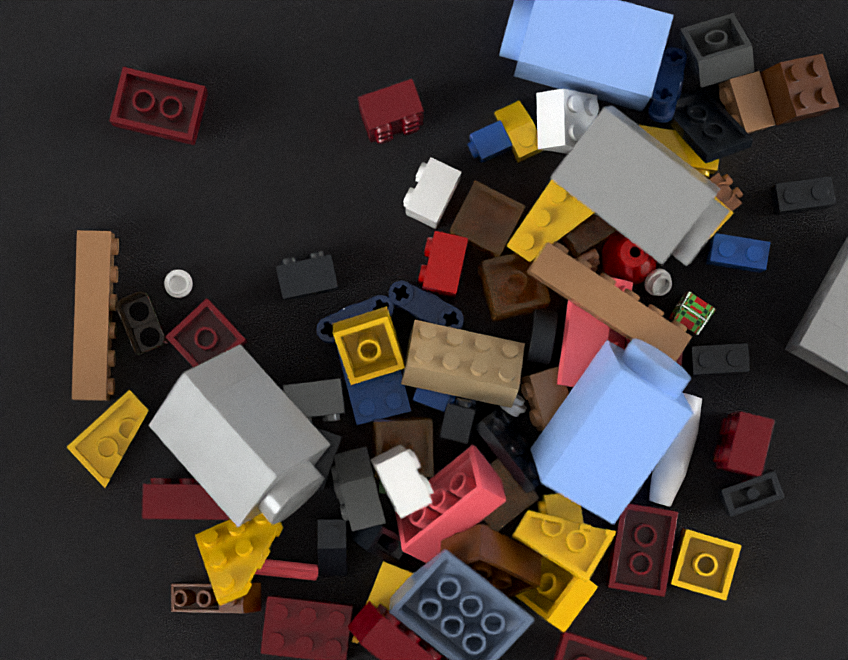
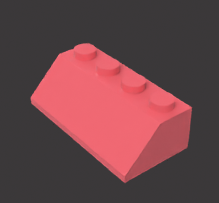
(583, 340)
(460, 499)

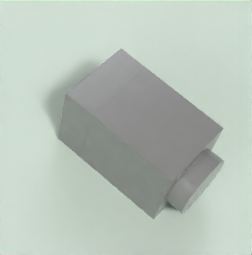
(641, 188)
(823, 330)
(242, 438)

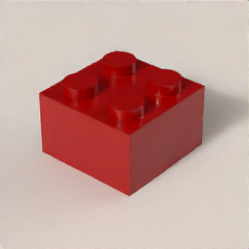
(444, 263)

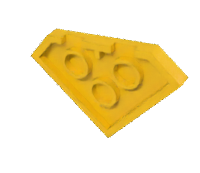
(235, 554)

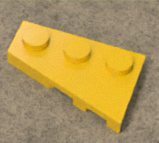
(548, 221)
(108, 437)
(564, 542)

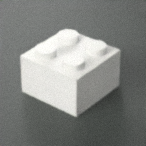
(564, 118)
(432, 192)
(401, 480)

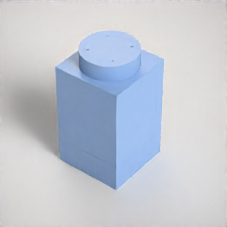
(588, 47)
(613, 427)

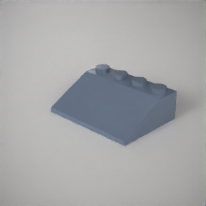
(458, 610)

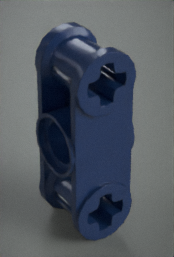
(668, 85)
(424, 305)
(352, 311)

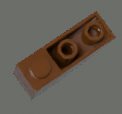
(201, 598)

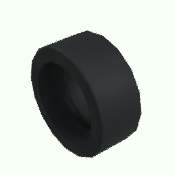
(542, 336)

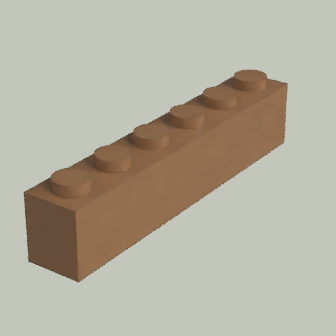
(606, 302)
(94, 316)

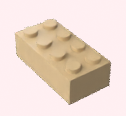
(463, 364)

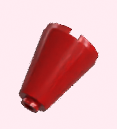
(621, 265)

